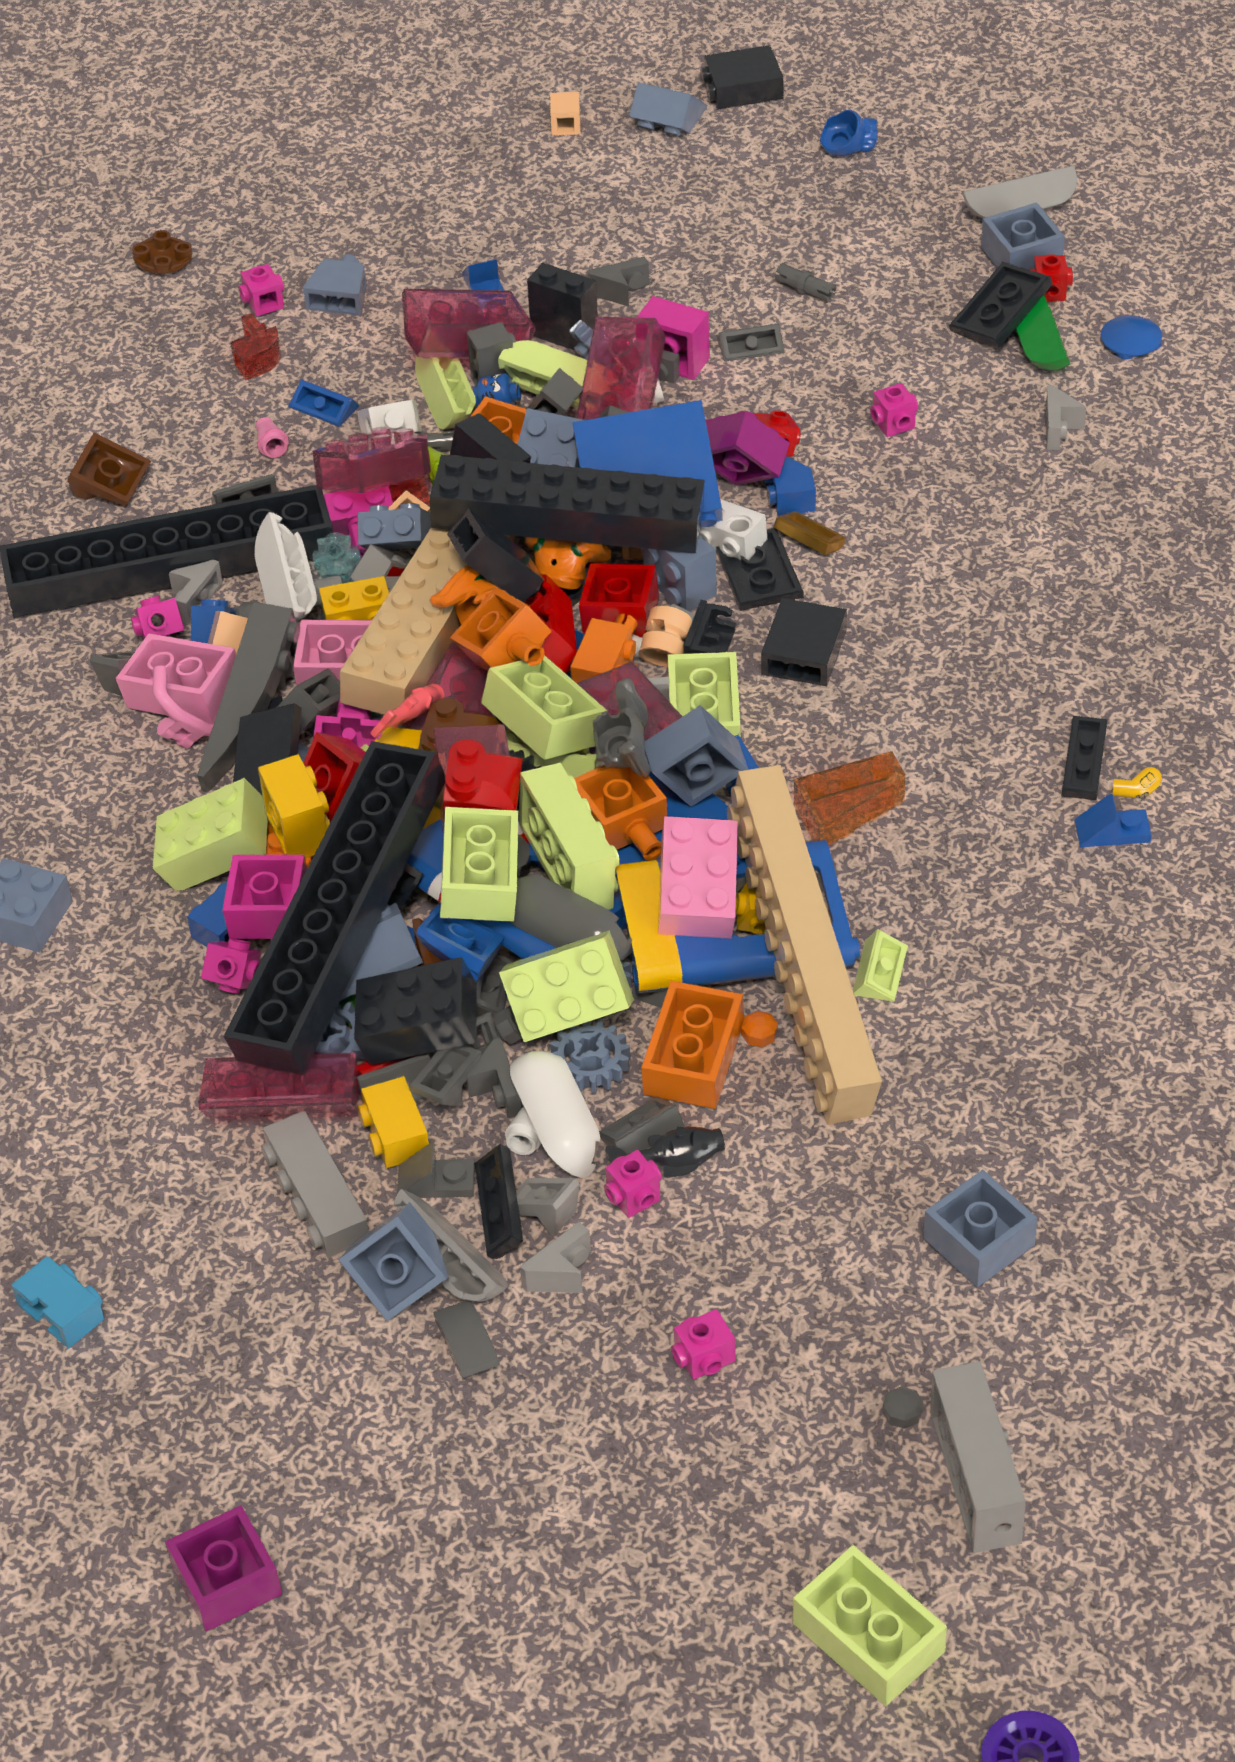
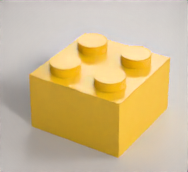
(294, 805)

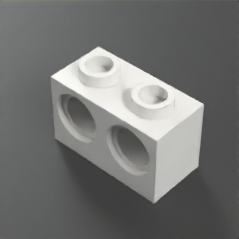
(738, 532)

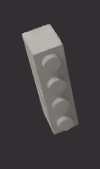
(315, 1184)

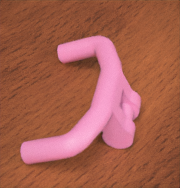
(180, 724)

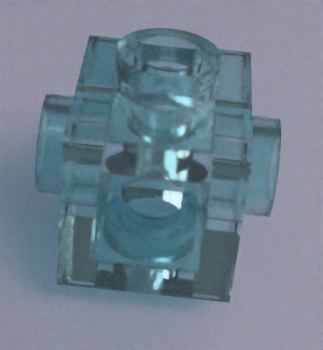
(336, 556)

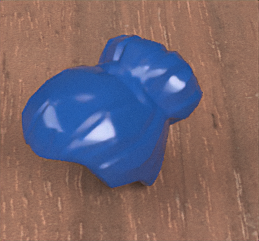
(848, 134)

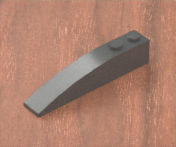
(251, 684)

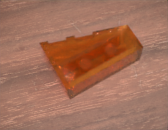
(848, 796)

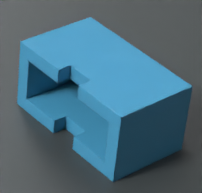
(58, 1297)

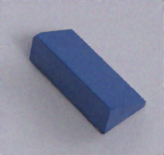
(322, 403)

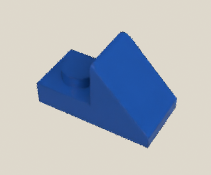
(482, 276)
(1105, 826)

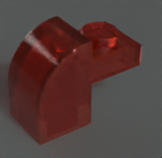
(257, 350)

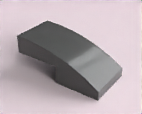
(466, 1338)

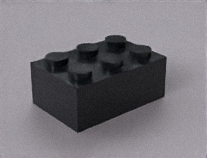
(415, 1011)

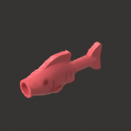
(411, 708)

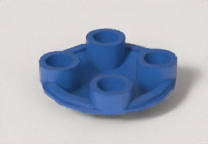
(1131, 336)

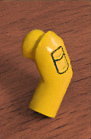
(1139, 786)

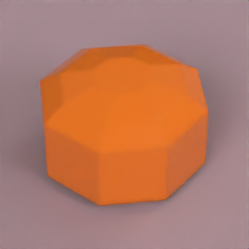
(759, 1029)

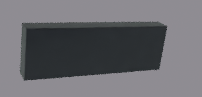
(1084, 758)
(498, 1202)

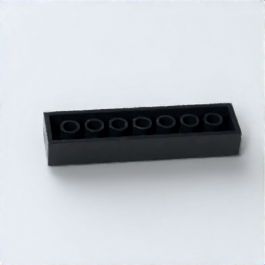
(570, 503)

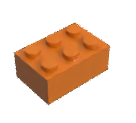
(692, 1044)

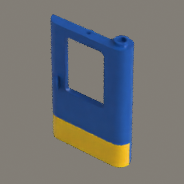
(710, 960)

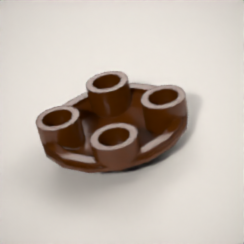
(162, 253)

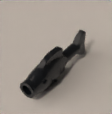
(679, 1149)

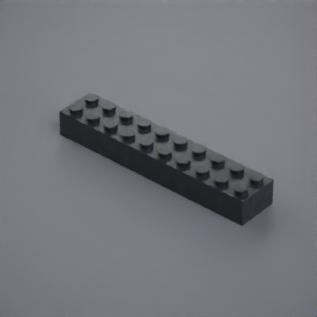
(141, 552)
(335, 908)

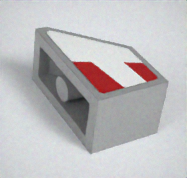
(381, 562)

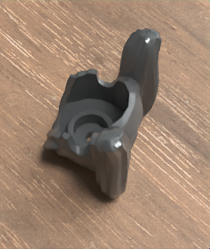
(621, 736)

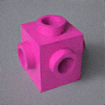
(262, 289)
(894, 409)
(165, 610)
(230, 964)
(632, 1183)
(703, 1344)

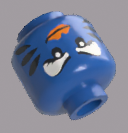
(497, 387)

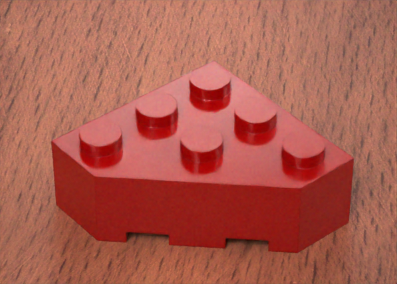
(557, 613)

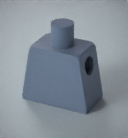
(337, 286)

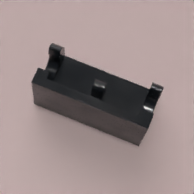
(708, 631)

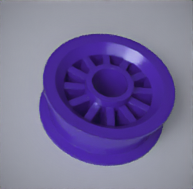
(1002, 1745)

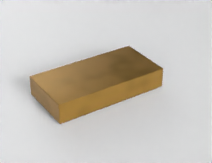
(809, 532)

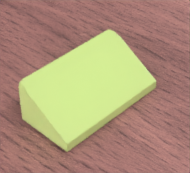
(880, 967)

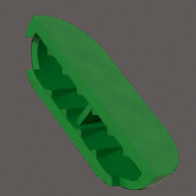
(1042, 338)

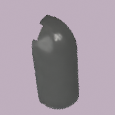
(562, 915)

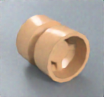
(665, 634)

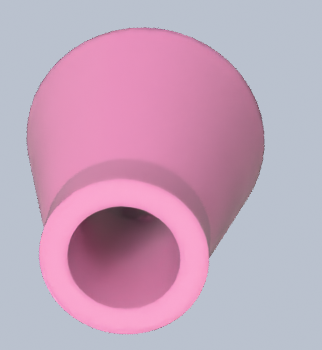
(271, 439)

